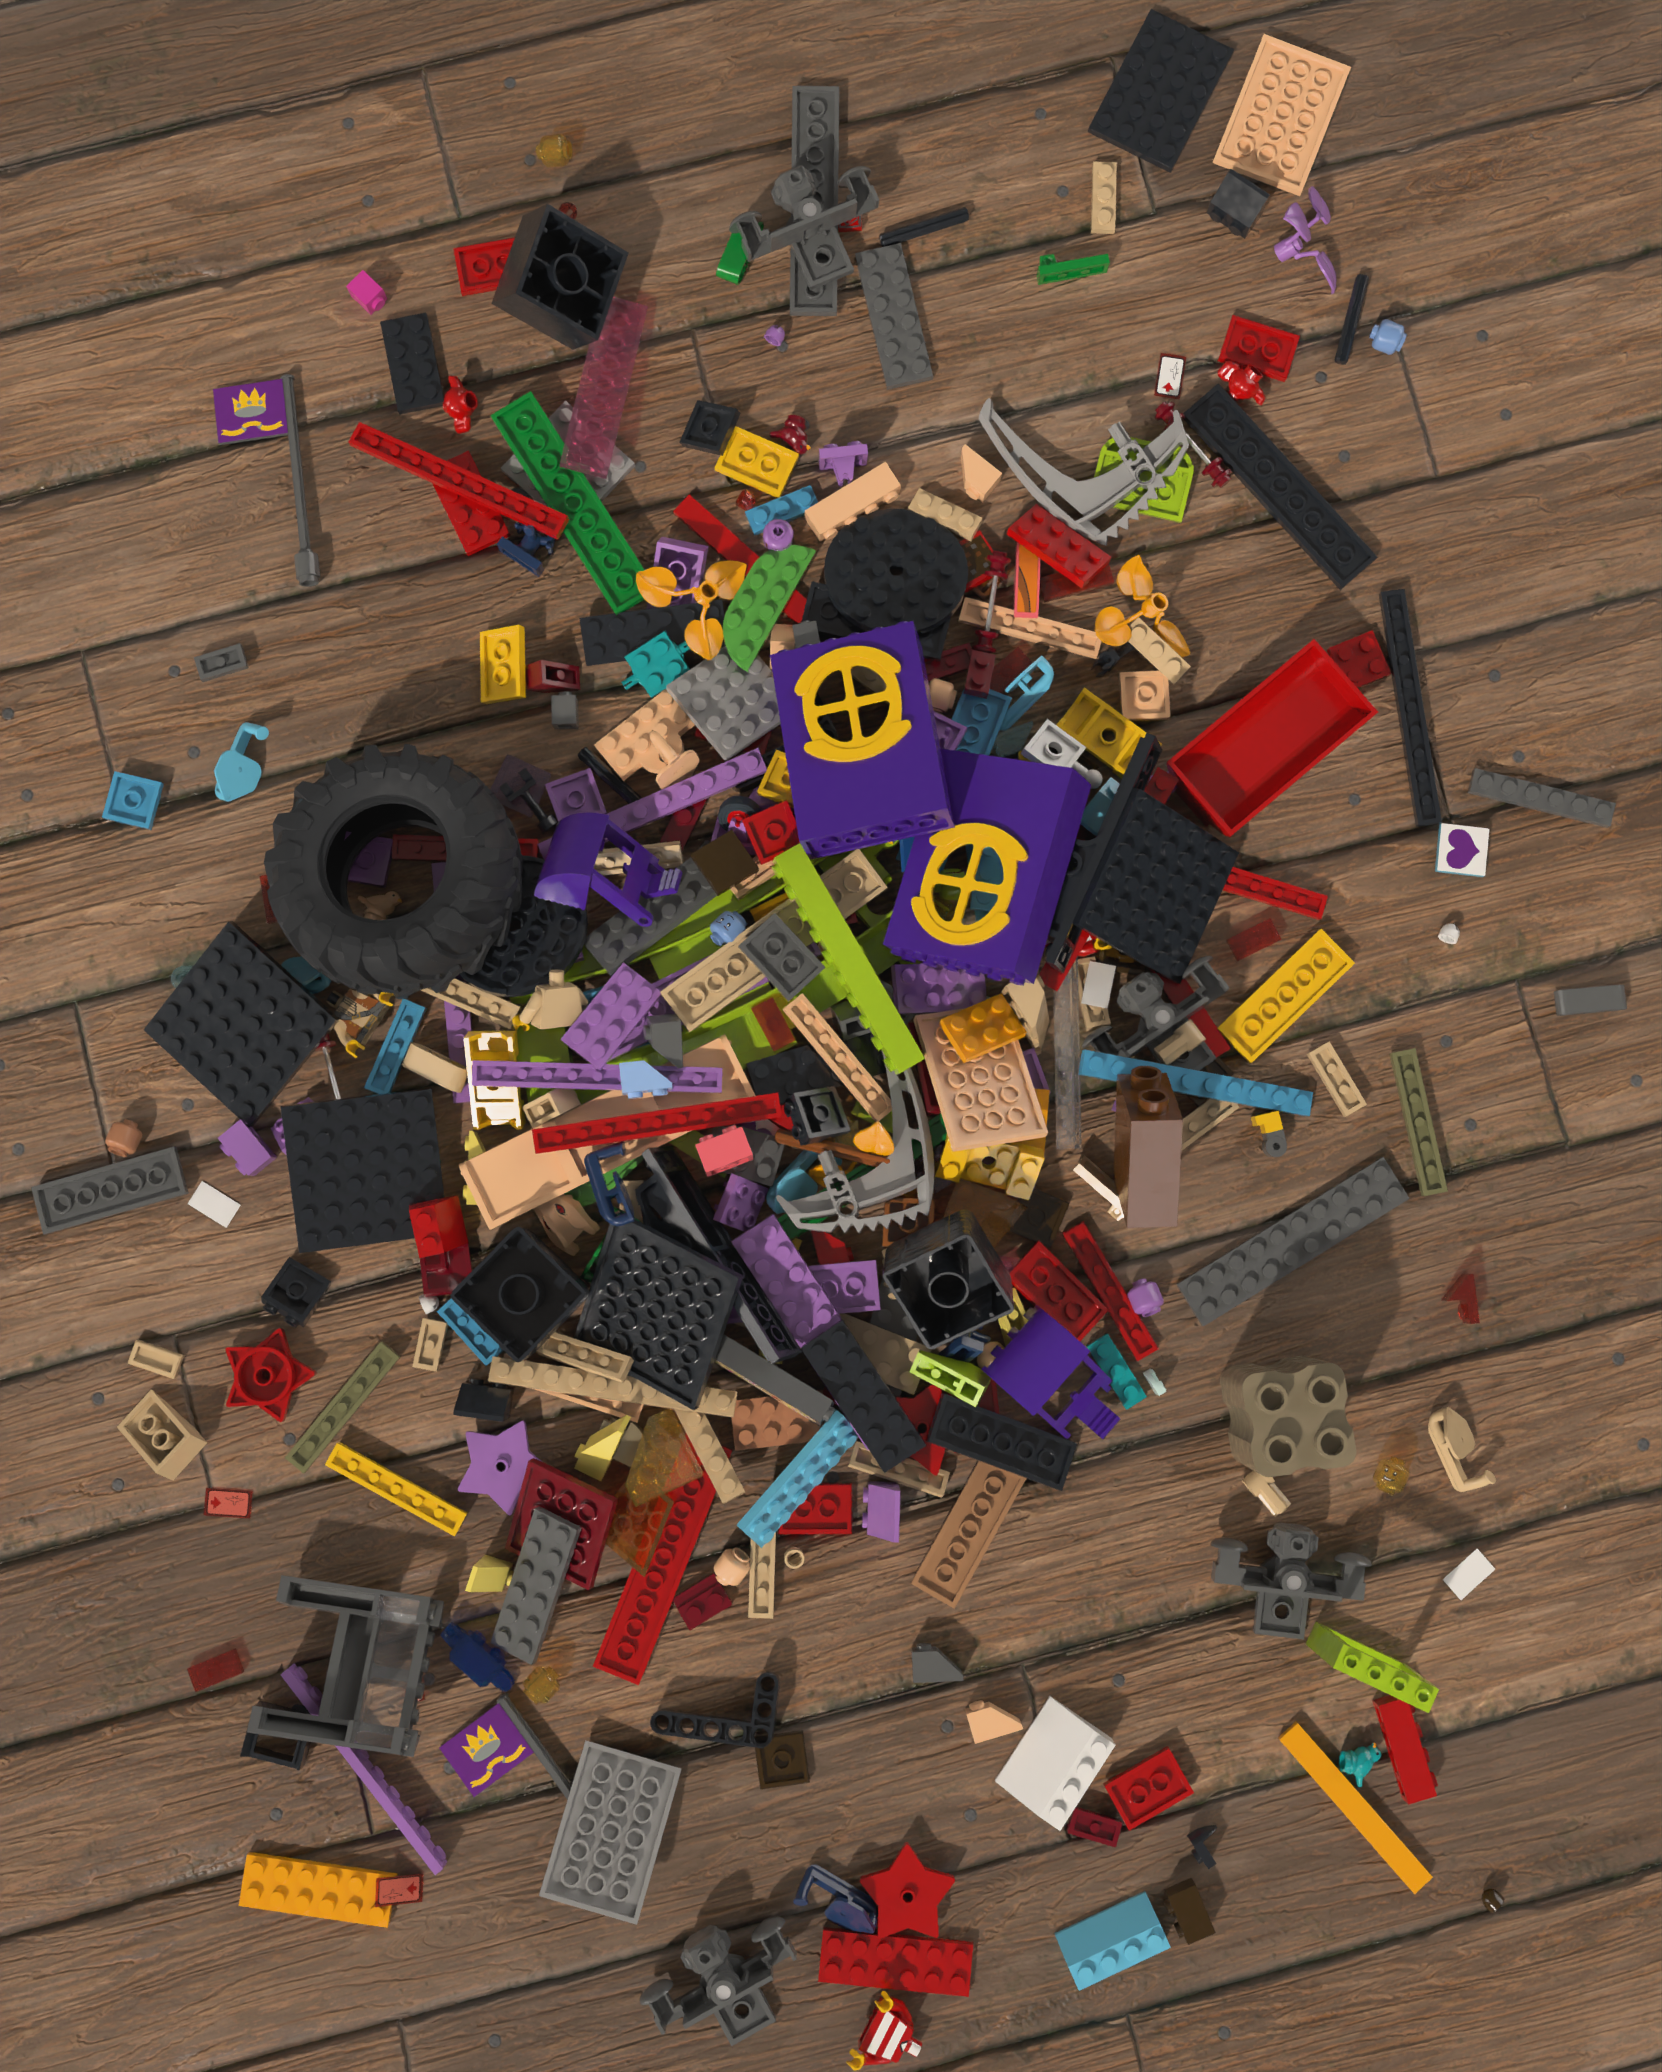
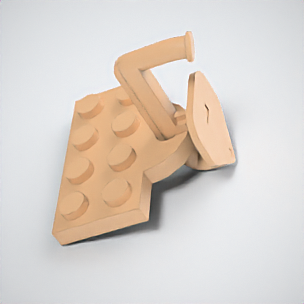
(647, 738)

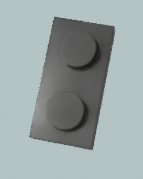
(221, 662)

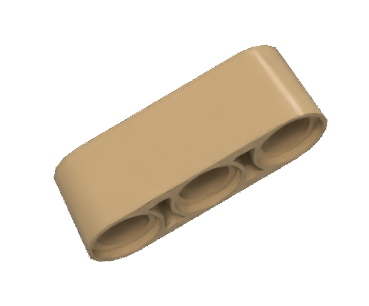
(435, 1067)

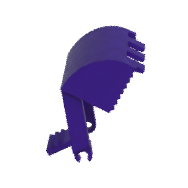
(571, 870)
(1038, 1364)

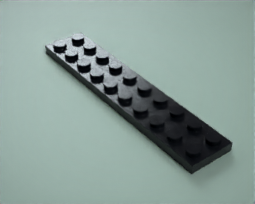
(1279, 486)

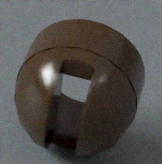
(1492, 1900)

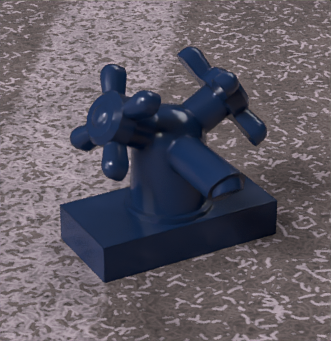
(527, 547)
(966, 1346)

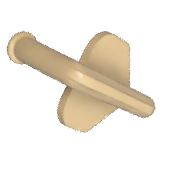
(1453, 1445)

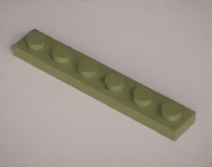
(1418, 1122)
(342, 1407)

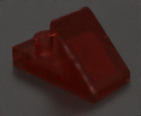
(1465, 1291)

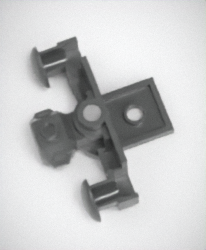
(811, 226)
(1161, 1019)
(723, 1982)

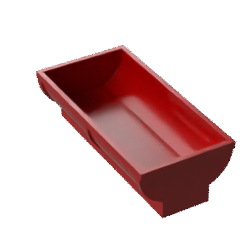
(1269, 740)

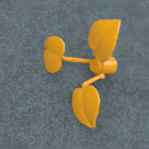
(721, 580)
(1136, 581)
(873, 1140)

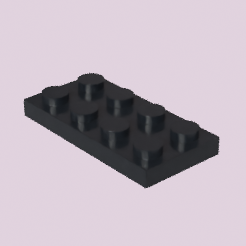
(412, 363)

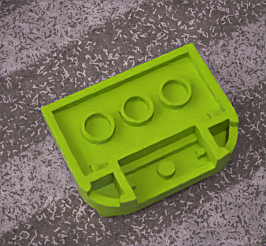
(1170, 500)

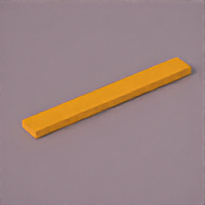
(1355, 1807)

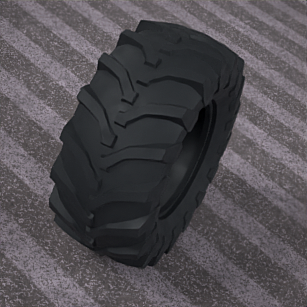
(368, 798)

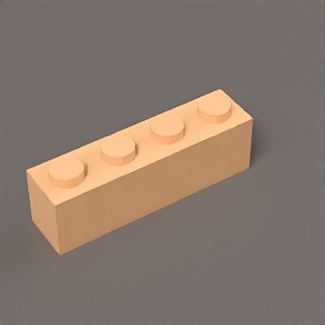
(852, 501)

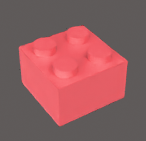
(724, 1151)

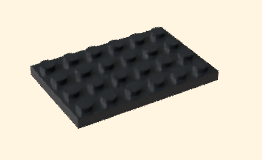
(1160, 90)

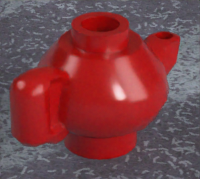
(1242, 382)
(460, 404)

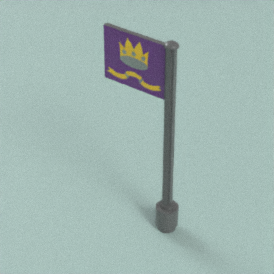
(267, 412)
(495, 1746)

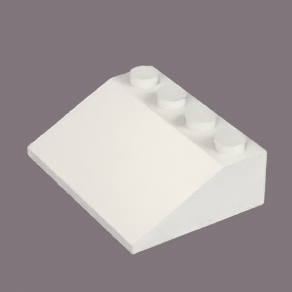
(1055, 1762)

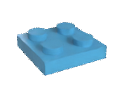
(132, 800)

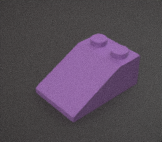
(687, 564)
(882, 1510)

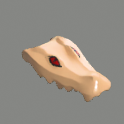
(564, 1221)

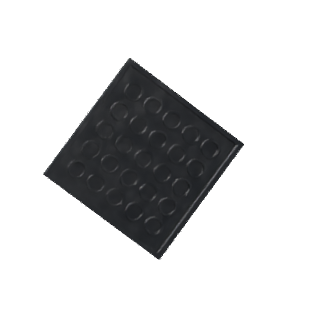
(1156, 886)
(241, 1024)
(360, 1167)
(659, 1308)

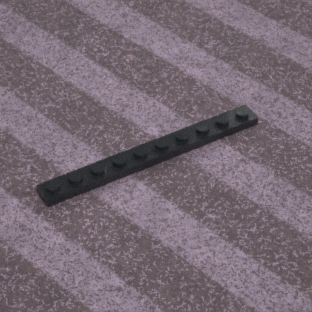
(1410, 708)

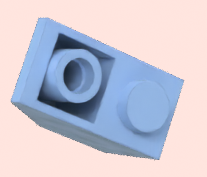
(642, 1078)

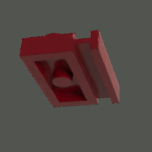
(702, 1601)

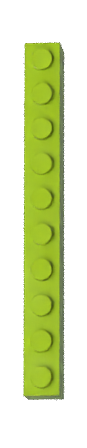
(847, 958)

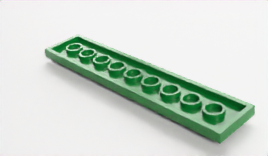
(569, 492)

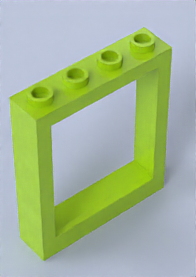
(1372, 1667)

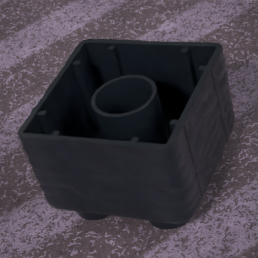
(948, 1279)
(521, 1293)

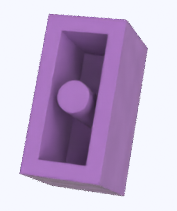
(246, 1148)

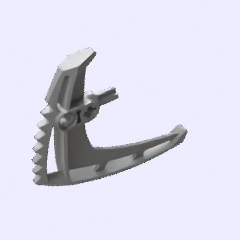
(1100, 493)
(881, 1183)

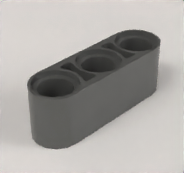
(1590, 1000)

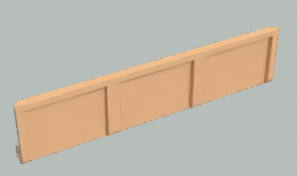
(516, 1179)

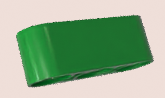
(733, 261)

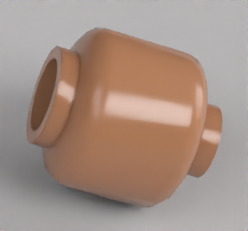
(123, 1138)

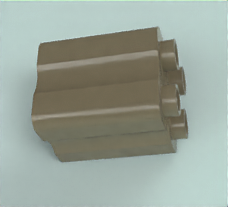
(1288, 1415)

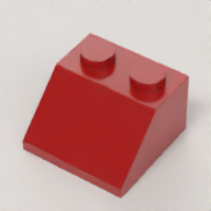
(438, 1225)

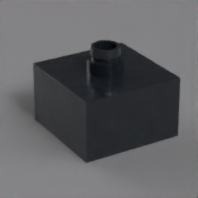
(560, 277)

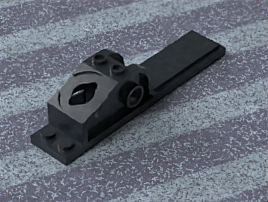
(1088, 854)
(689, 1220)

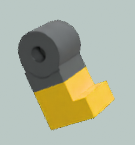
(1272, 1131)

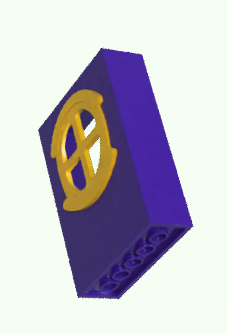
(875, 784)
(1032, 823)

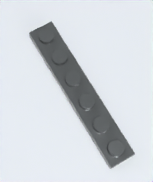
(1541, 798)

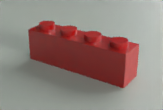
(1405, 1749)

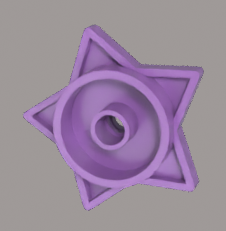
(483, 1474)

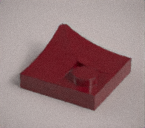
(445, 1271)

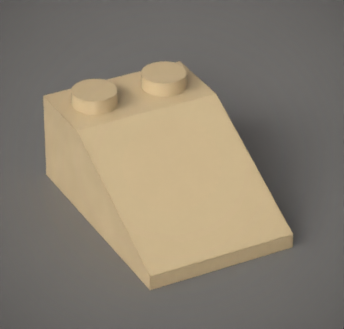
(161, 1435)

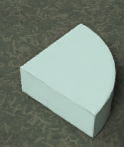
(1154, 1382)

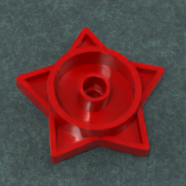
(253, 1388)
(922, 1410)
(905, 1876)

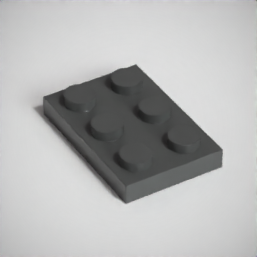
(781, 957)
(765, 1155)

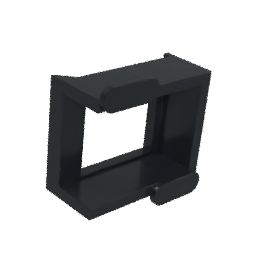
(251, 1750)

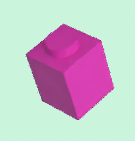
(367, 292)

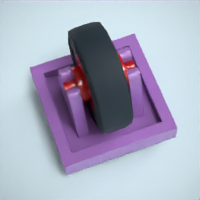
(730, 817)

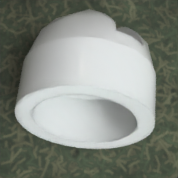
(1449, 933)
(429, 1304)

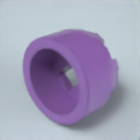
(775, 335)

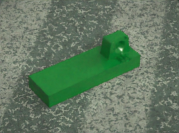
(1051, 271)

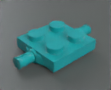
(656, 663)

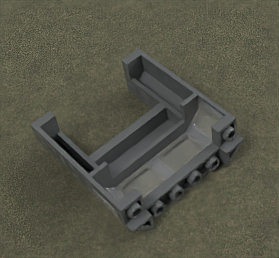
(371, 1670)

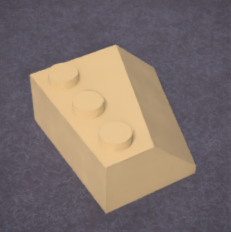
(1031, 1009)

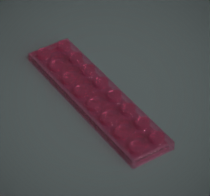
(603, 390)

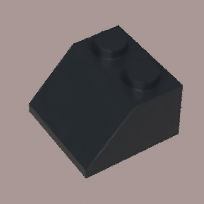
(1237, 204)
(484, 1400)

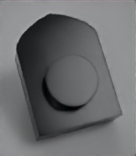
(1200, 1851)

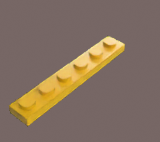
(396, 1489)

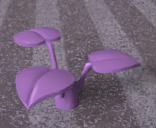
(1292, 245)

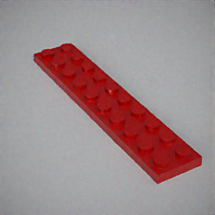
(648, 1598)

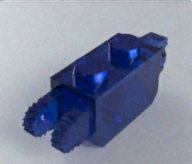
(477, 1658)

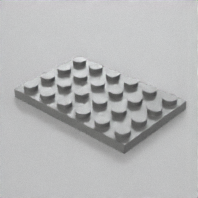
(610, 1832)

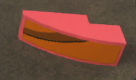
(1026, 583)

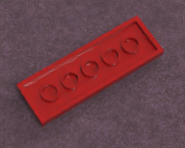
(896, 1962)

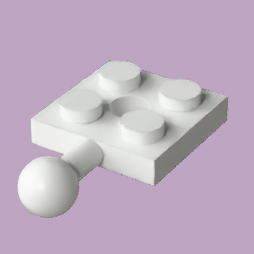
(1068, 751)

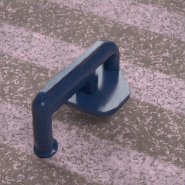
(600, 1189)
(850, 1905)

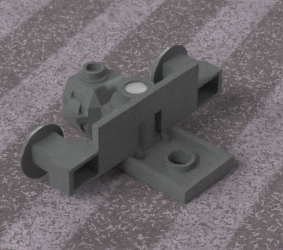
(1287, 1578)

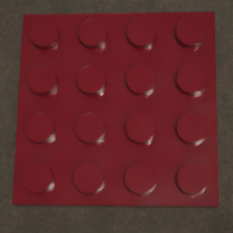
(572, 1501)

